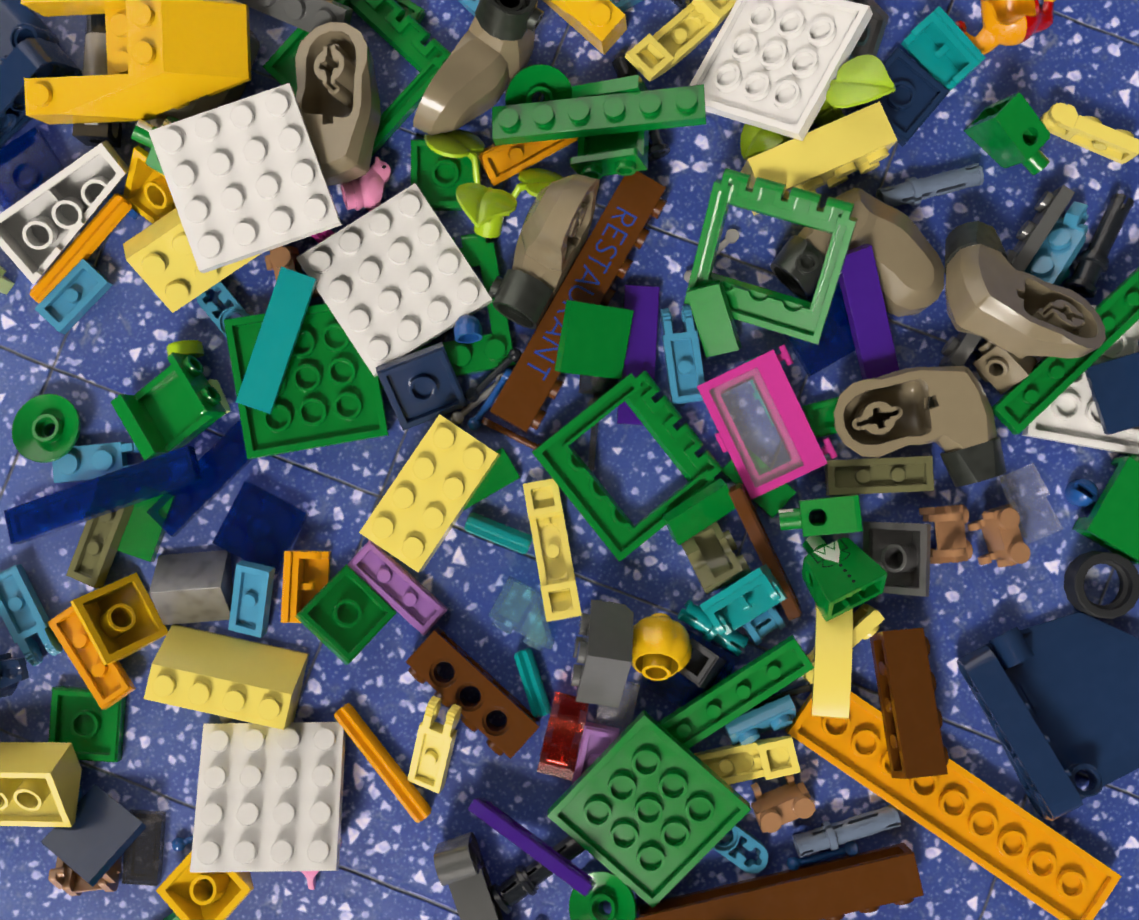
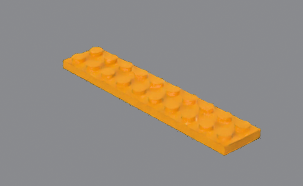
(964, 815)

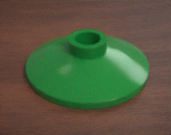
(535, 79)
(33, 427)
(609, 889)

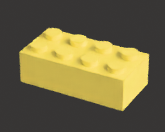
(827, 152)
(168, 265)
(429, 494)

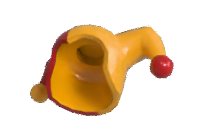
(1010, 22)

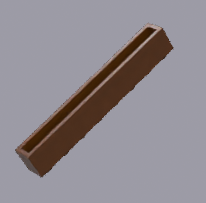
(810, 893)

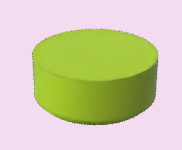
(187, 347)

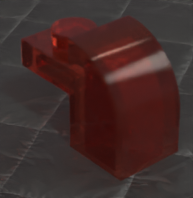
(562, 736)

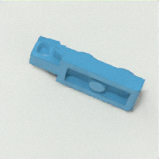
(1061, 245)

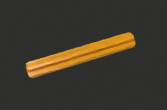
(83, 245)
(383, 762)

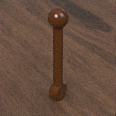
(509, 433)

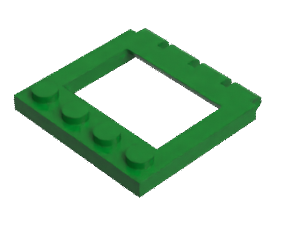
(405, 37)
(757, 304)
(494, 347)
(590, 495)

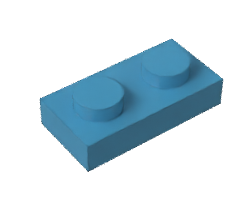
(73, 296)
(251, 598)
(750, 725)

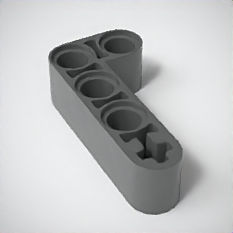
(463, 869)

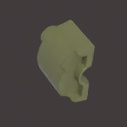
(713, 558)

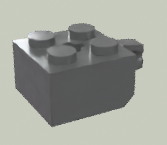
(603, 653)

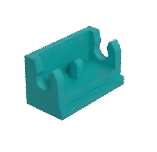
(943, 49)
(743, 600)

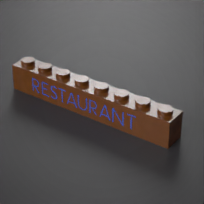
(589, 281)

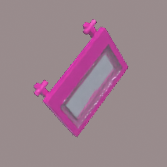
(763, 424)

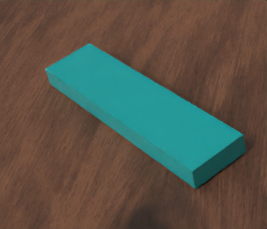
(276, 340)

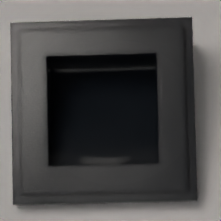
(703, 665)

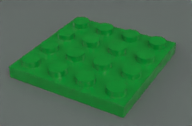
(324, 394)
(648, 809)

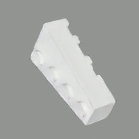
(52, 215)

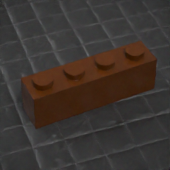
(909, 704)

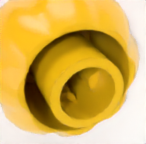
(659, 646)

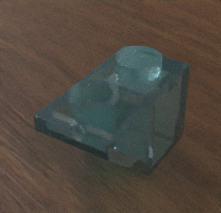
(522, 610)

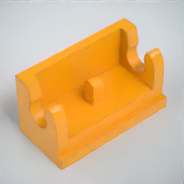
(303, 577)

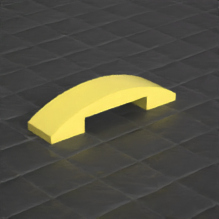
(678, 38)
(552, 550)
(832, 665)
(759, 759)

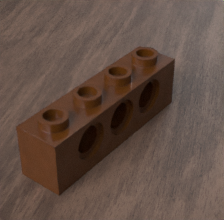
(494, 696)

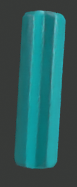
(498, 533)
(532, 682)

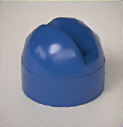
(467, 329)
(1078, 498)

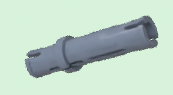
(916, 190)
(847, 830)

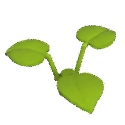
(856, 83)
(482, 204)

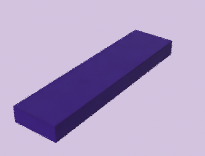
(867, 313)
(641, 341)
(533, 845)

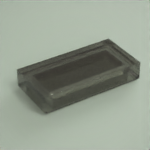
(145, 855)

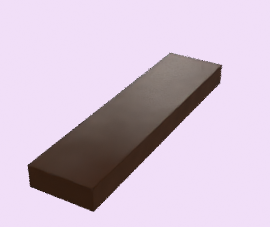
(764, 547)

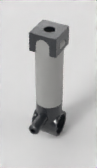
(96, 64)

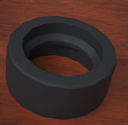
(1128, 587)

